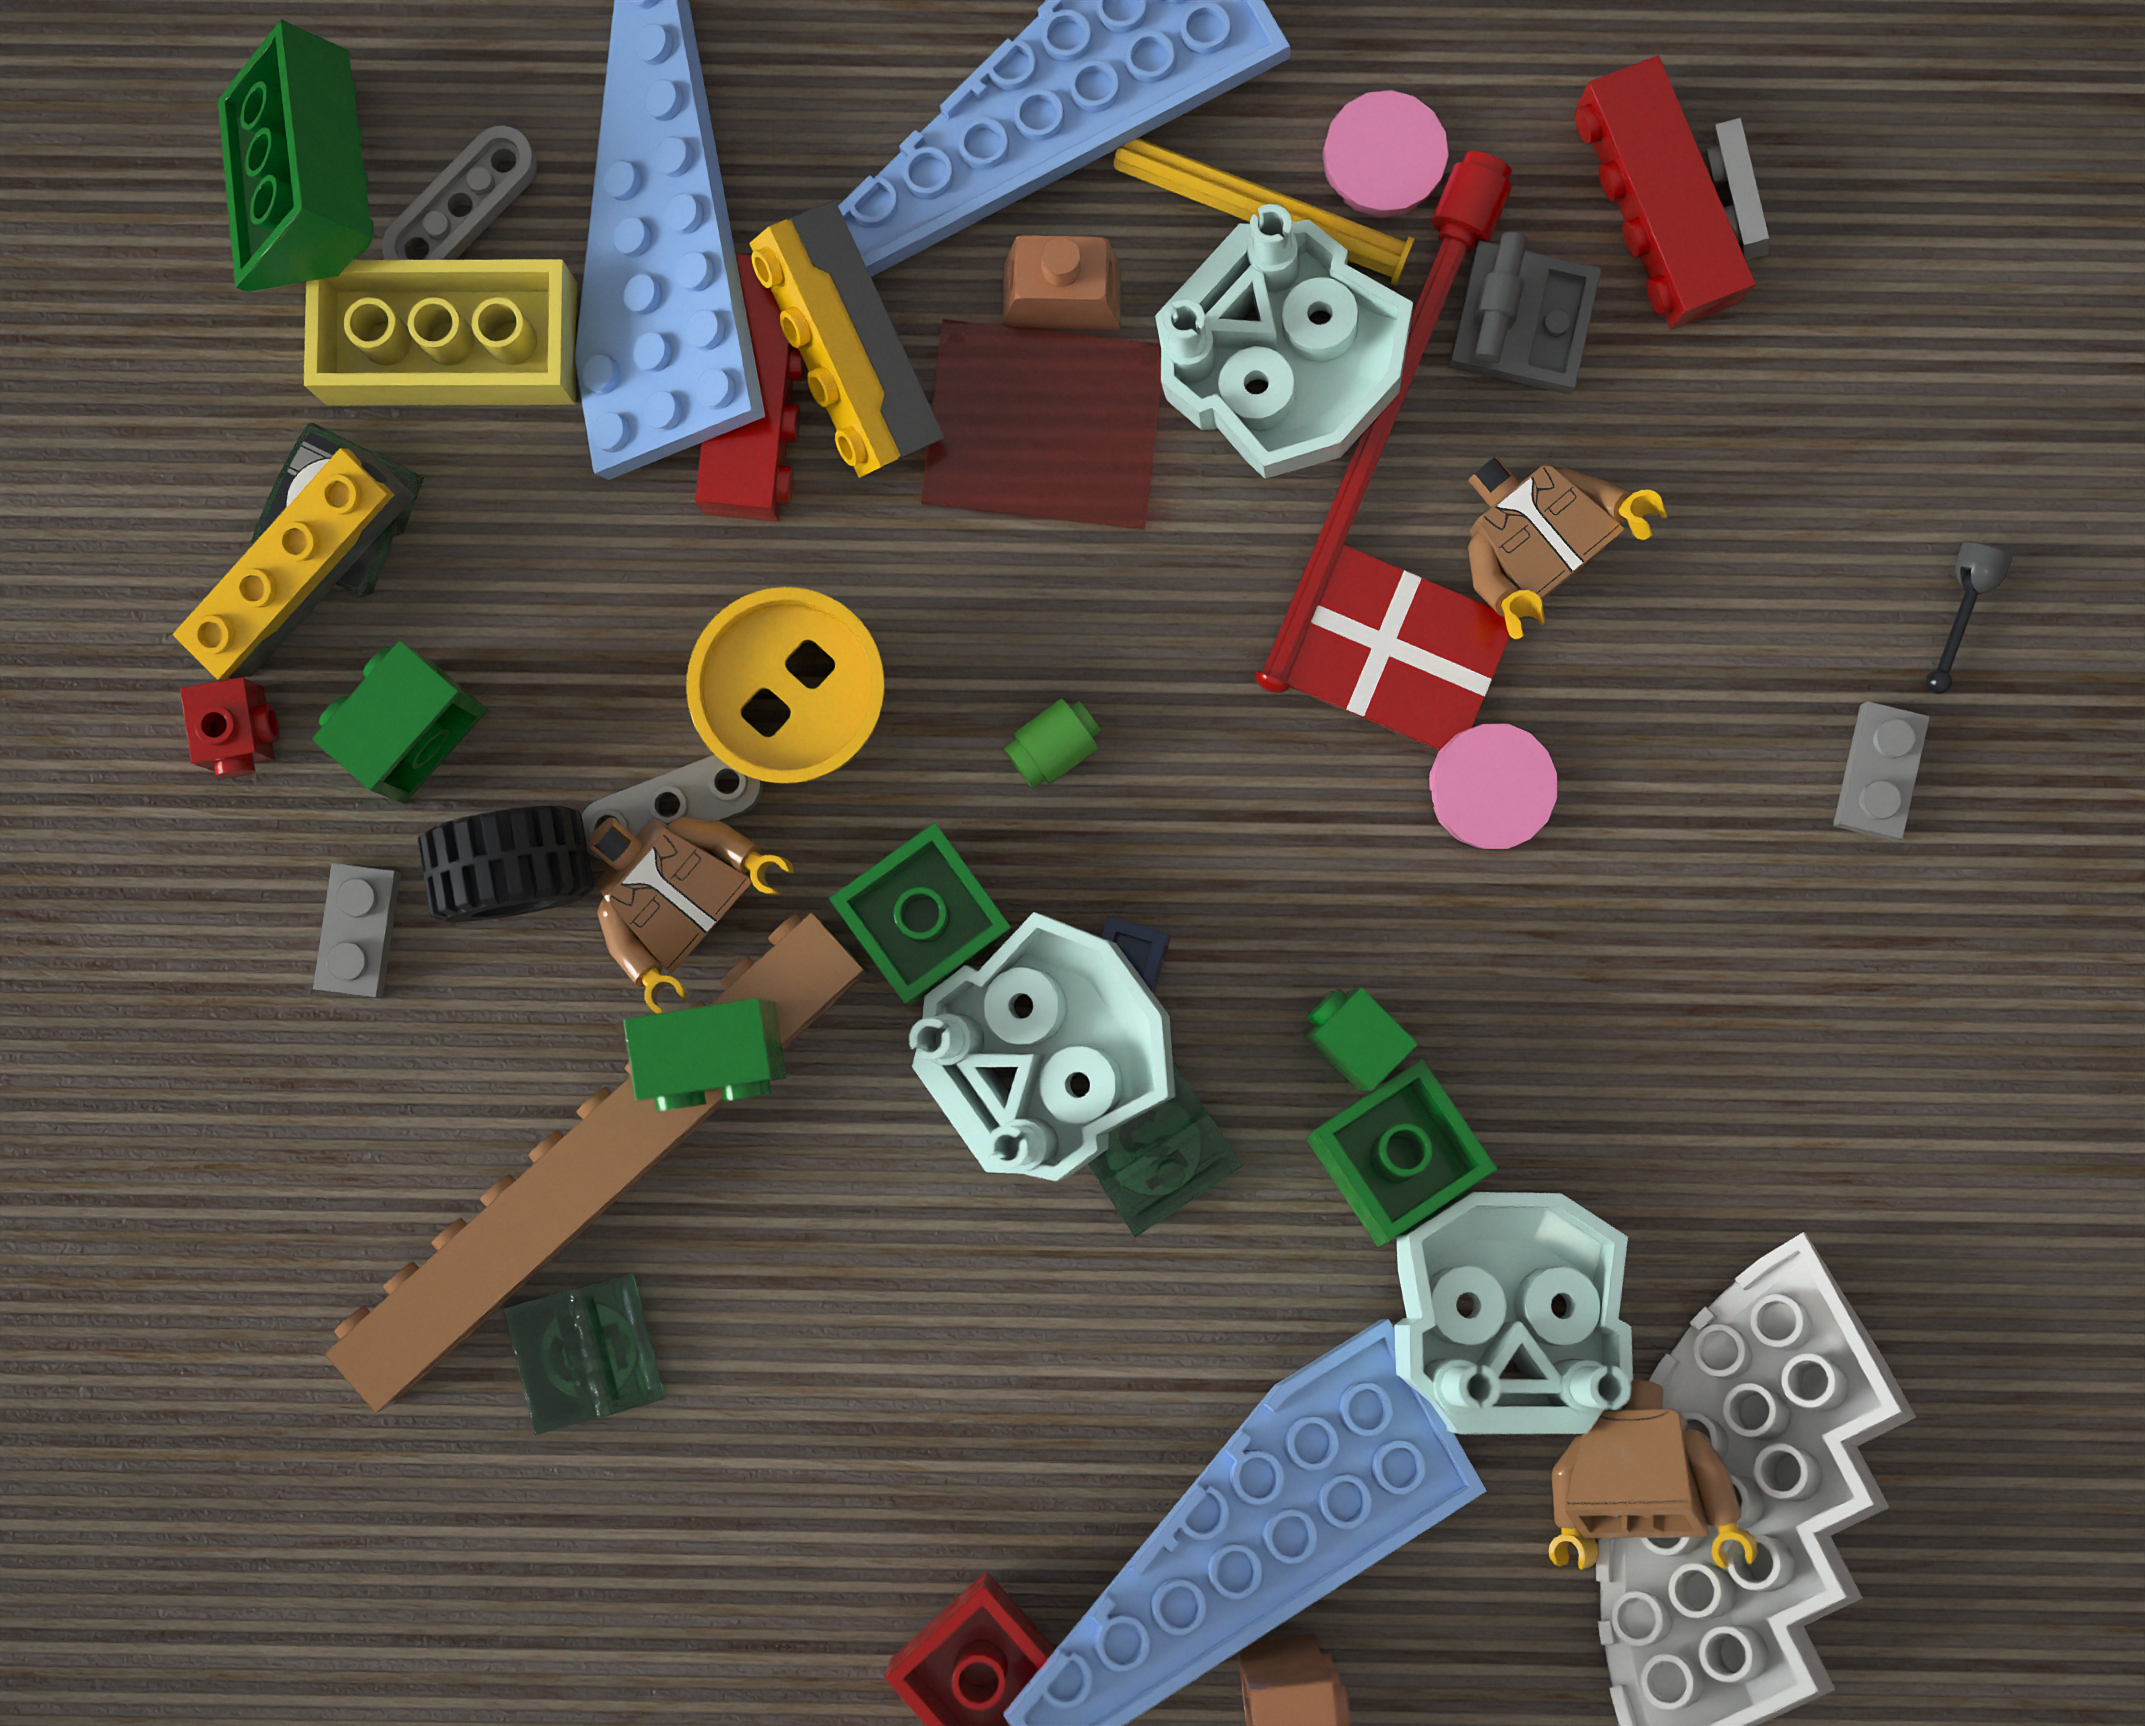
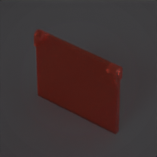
(1044, 424)

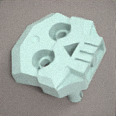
(1320, 378)
(1085, 1018)
(1512, 1261)

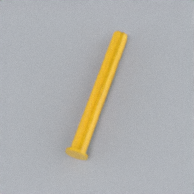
(1244, 198)

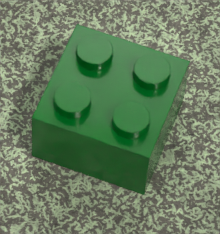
(398, 722)
(921, 914)
(704, 1050)
(1400, 1153)

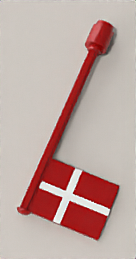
(1367, 629)

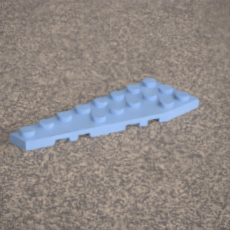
(1052, 103)
(662, 298)
(1290, 1508)

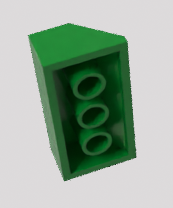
(293, 162)

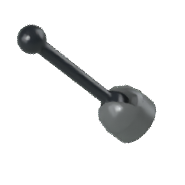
(1978, 571)

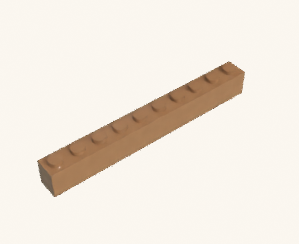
(567, 1186)

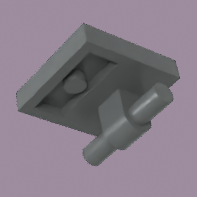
(1524, 315)

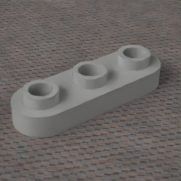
(468, 178)
(694, 786)

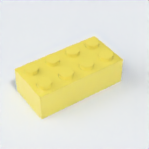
(443, 333)

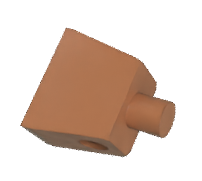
(1061, 283)

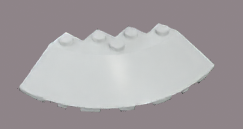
(1785, 1398)

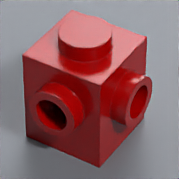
(229, 726)

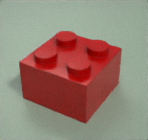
(970, 1659)

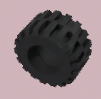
(505, 863)

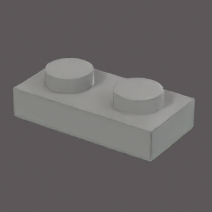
(1731, 164)
(1881, 771)
(357, 930)

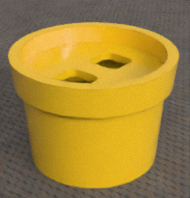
(748, 652)

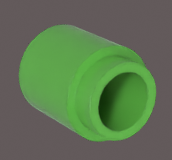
(1053, 743)

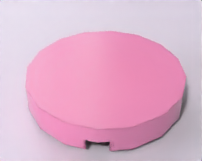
(1385, 153)
(1493, 786)

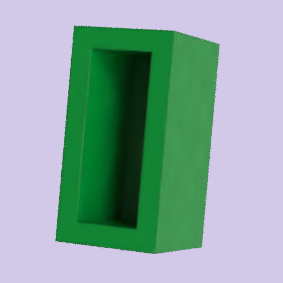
(1357, 1037)

